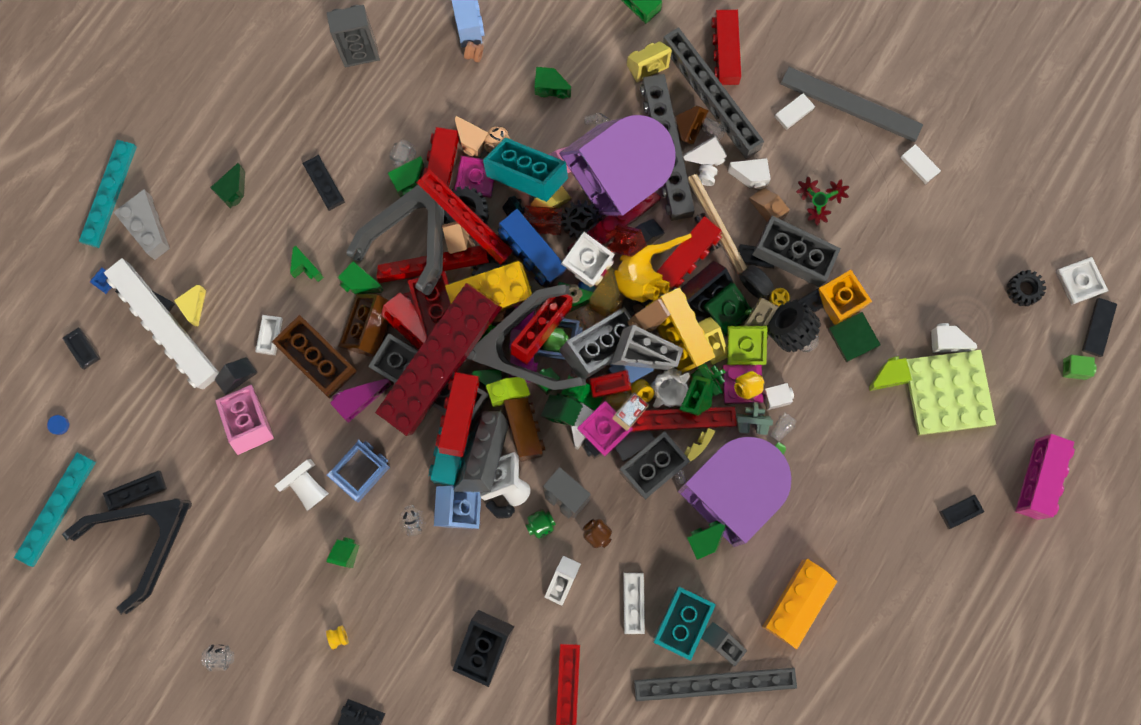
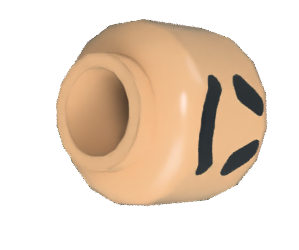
(494, 137)

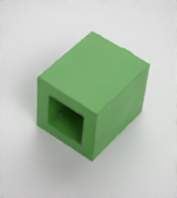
(1079, 367)

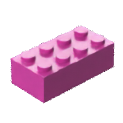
(1045, 477)

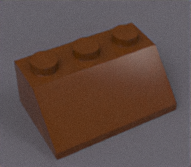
(365, 325)
(524, 428)

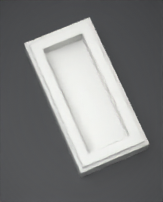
(794, 111)
(920, 164)
(269, 330)

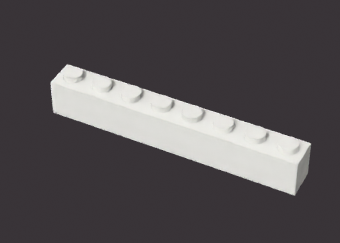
(162, 324)

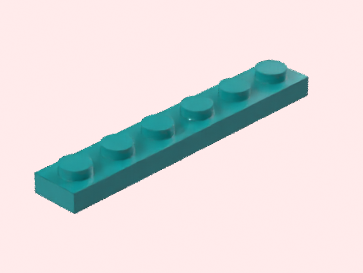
(107, 194)
(55, 510)

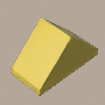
(558, 199)
(192, 304)

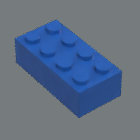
(531, 248)

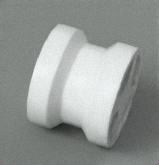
(707, 175)

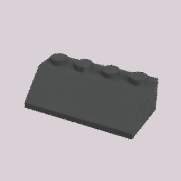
(482, 453)

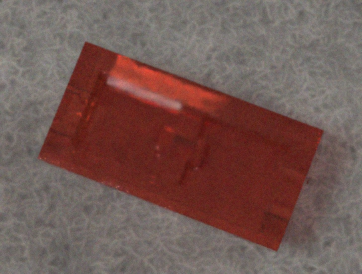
(544, 219)
(626, 240)

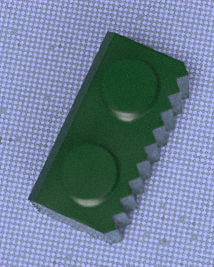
(562, 409)

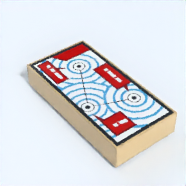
(630, 411)

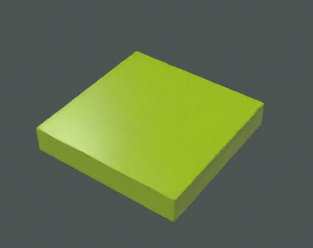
(747, 345)

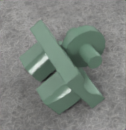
(762, 422)

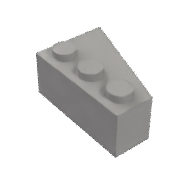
(143, 223)
(645, 350)

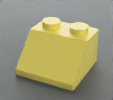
(649, 60)

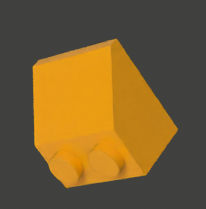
(843, 297)

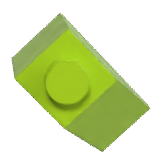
(891, 374)
(507, 389)

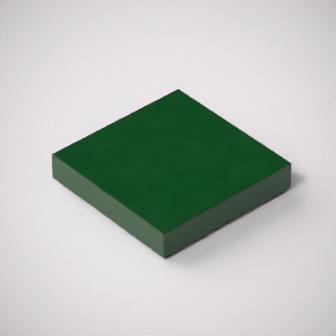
(728, 308)
(854, 337)

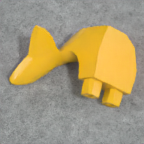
(636, 276)

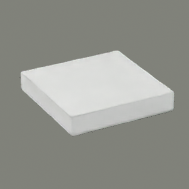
(1081, 280)

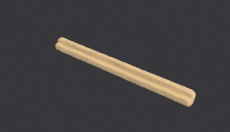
(713, 216)

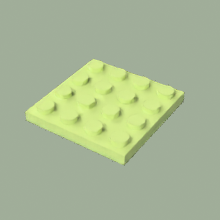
(950, 392)

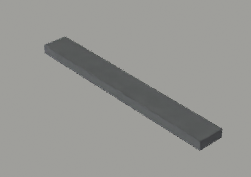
(852, 104)
(715, 684)

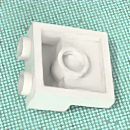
(588, 260)

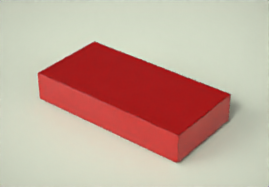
(610, 384)

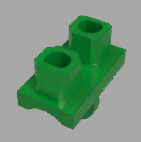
(705, 372)

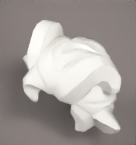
(670, 388)

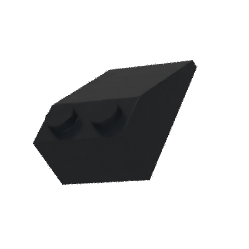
(483, 648)

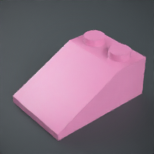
(244, 420)

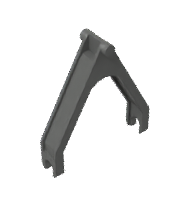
(411, 201)
(490, 349)

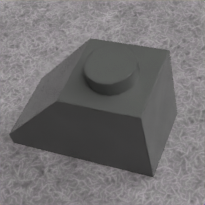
(723, 643)

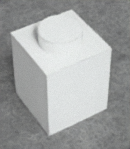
(778, 396)

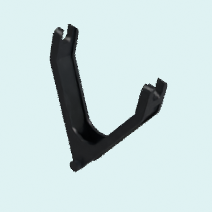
(169, 517)

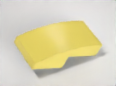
(695, 449)

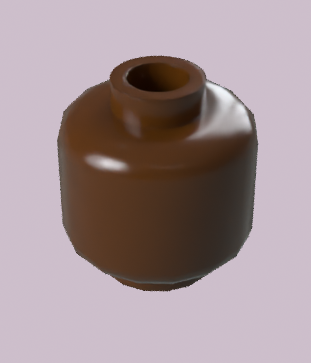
(597, 533)

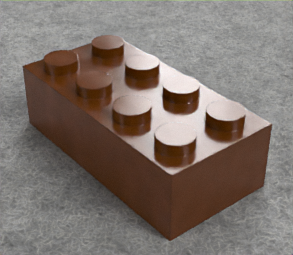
(314, 356)

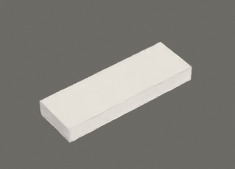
(634, 603)

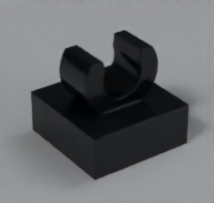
(513, 204)

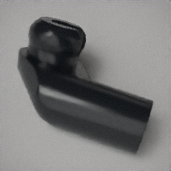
(500, 512)

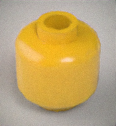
(749, 385)

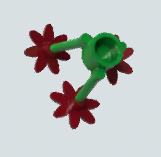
(820, 198)

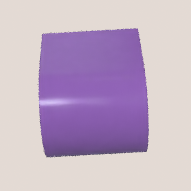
(621, 162)
(740, 487)

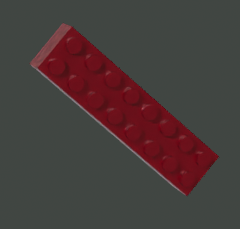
(438, 359)

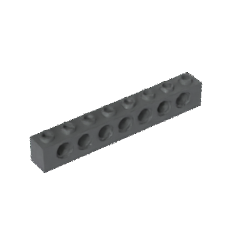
(658, 86)
(713, 93)

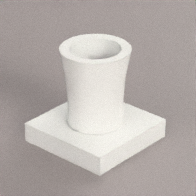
(508, 482)
(304, 485)

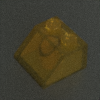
(606, 296)

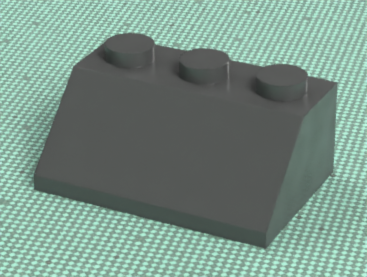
(654, 465)

